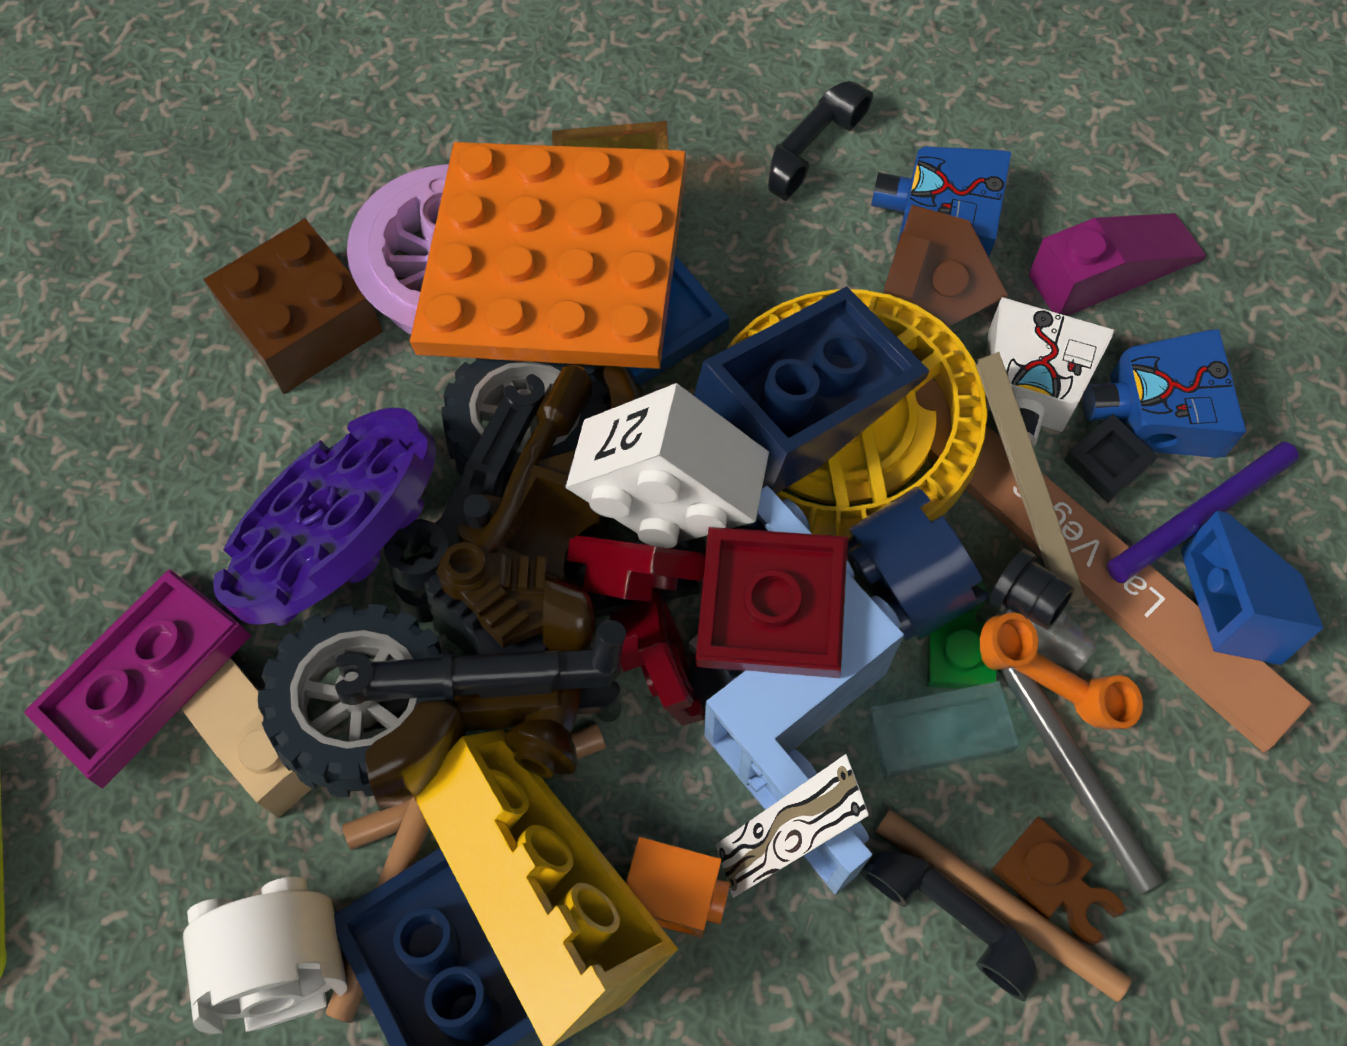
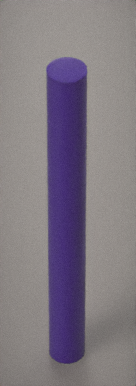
(1197, 514)

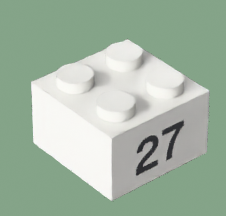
(668, 468)

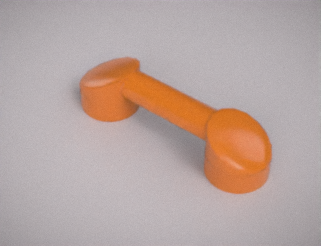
(1013, 643)

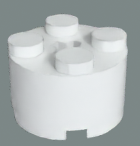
(262, 956)

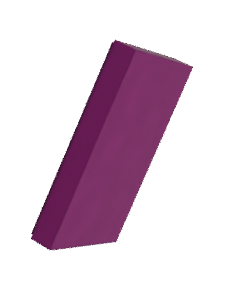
(136, 677)

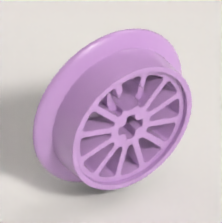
(387, 226)

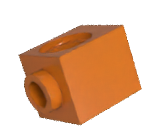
(678, 886)

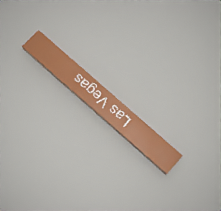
(1145, 606)

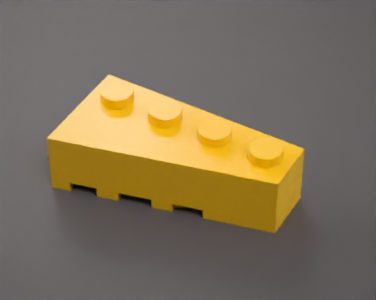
(540, 889)

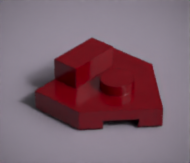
(632, 568)
(658, 648)

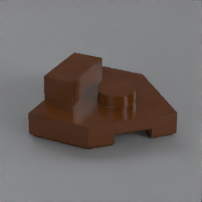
(942, 267)

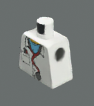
(1045, 360)

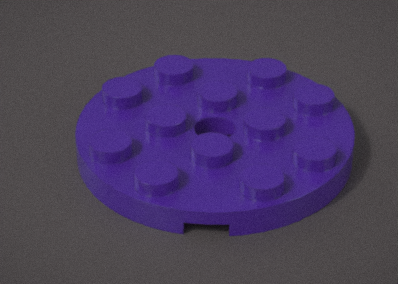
(327, 518)

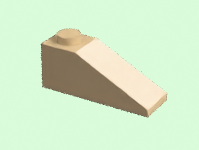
(231, 724)

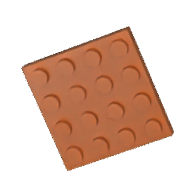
(552, 255)

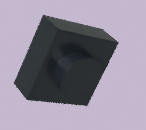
(1110, 458)

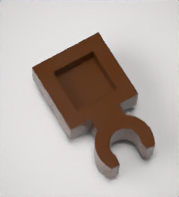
(1049, 875)

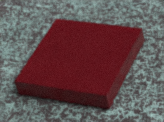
(773, 602)

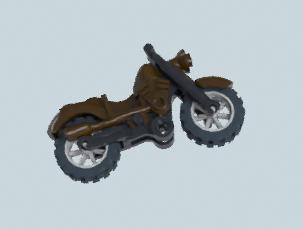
(489, 588)

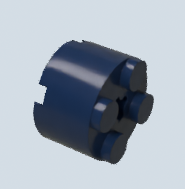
(916, 563)

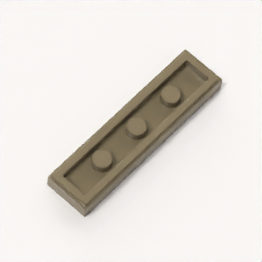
(1028, 473)

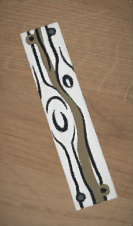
(792, 826)

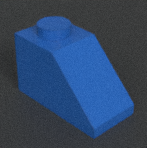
(1248, 593)

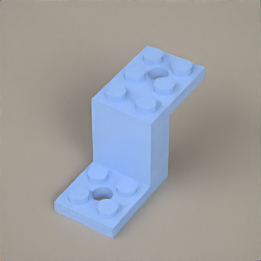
(767, 715)

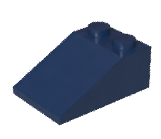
(810, 383)
(430, 964)

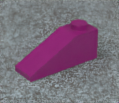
(1109, 258)

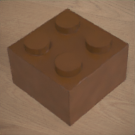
(294, 305)

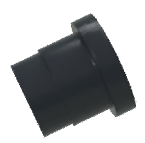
(1031, 591)

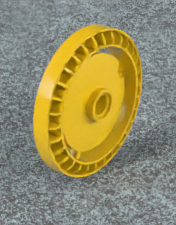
(900, 439)

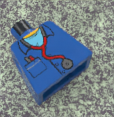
(951, 182)
(1173, 396)

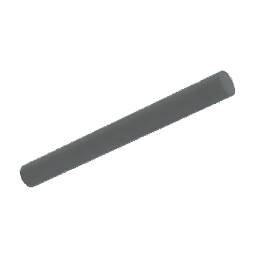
(1084, 781)

